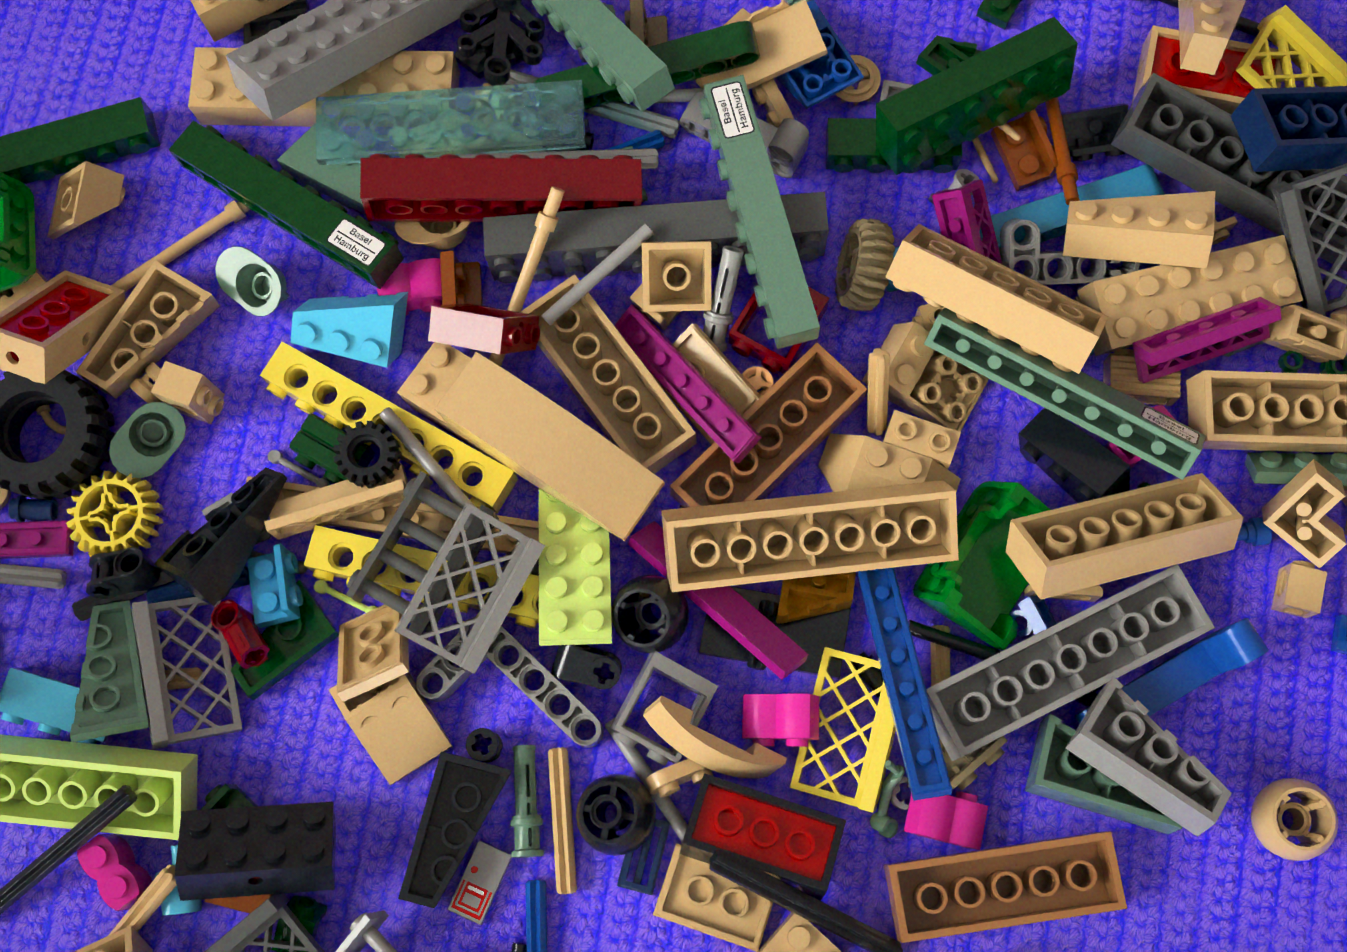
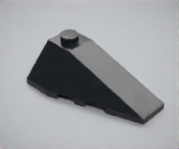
(217, 552)

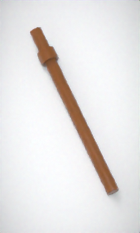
(1066, 170)

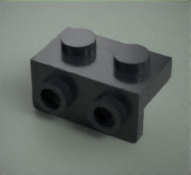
(1093, 130)

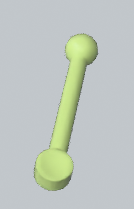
(323, 587)

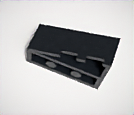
(1073, 458)

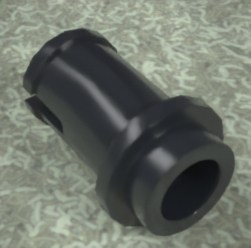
(871, 677)

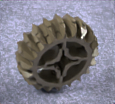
(864, 264)

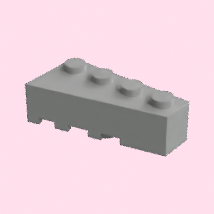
(1147, 761)

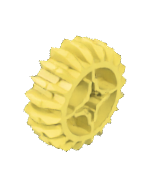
(107, 494)

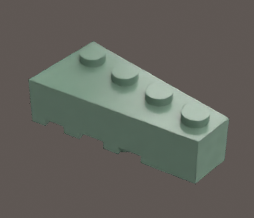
(333, 180)
(1070, 780)

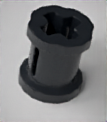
(473, 741)

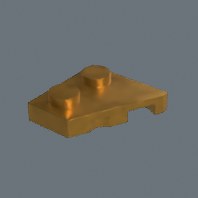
(815, 596)

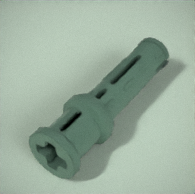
(526, 820)

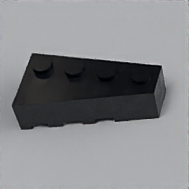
(452, 816)

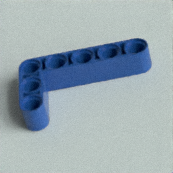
(1194, 666)

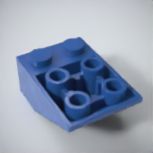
(825, 75)

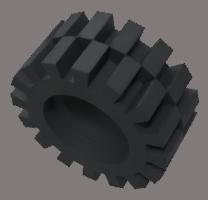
(356, 437)

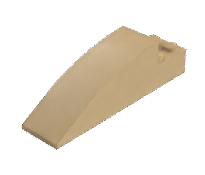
(531, 437)

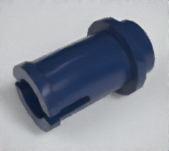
(32, 509)

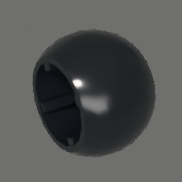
(635, 626)
(591, 814)

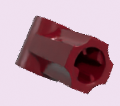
(240, 633)

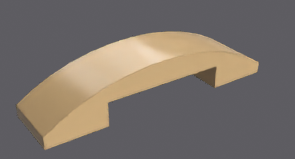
(673, 725)

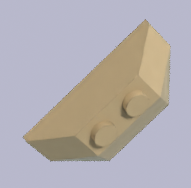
(864, 463)

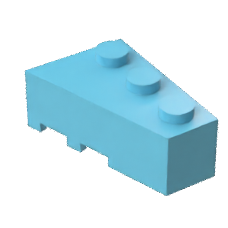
(354, 328)
(40, 701)

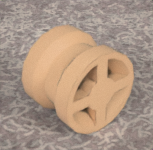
(758, 378)

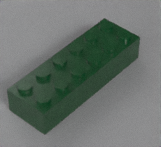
(975, 95)

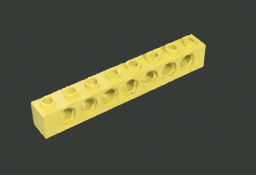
(290, 365)
(330, 544)

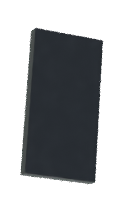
(809, 633)

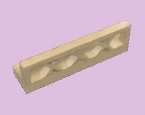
(333, 504)

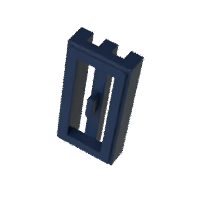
(636, 884)

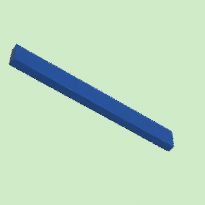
(904, 685)

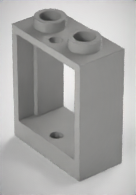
(657, 662)

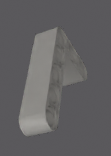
(518, 674)

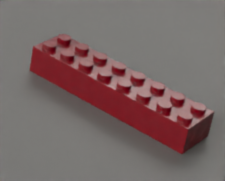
(491, 187)

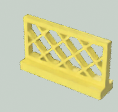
(1296, 44)
(878, 745)

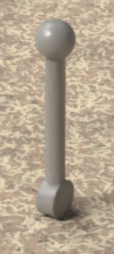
(276, 457)

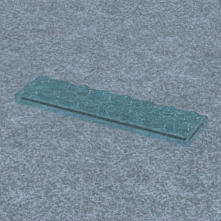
(451, 121)

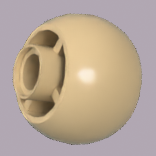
(1314, 811)

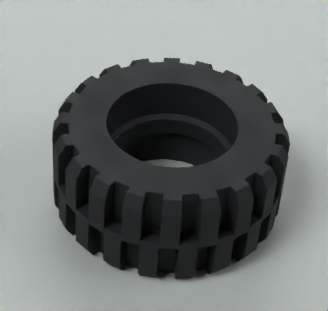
(80, 451)

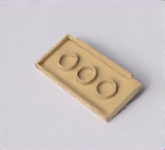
(785, 41)

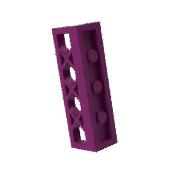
(963, 222)
(1202, 333)

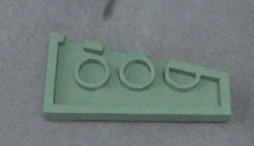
(111, 679)

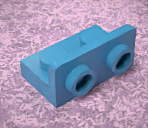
(274, 587)

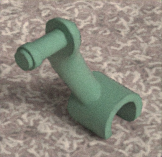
(880, 820)

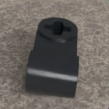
(121, 573)
(581, 665)

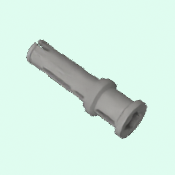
(719, 318)

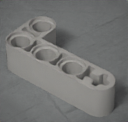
(783, 144)
(1037, 262)

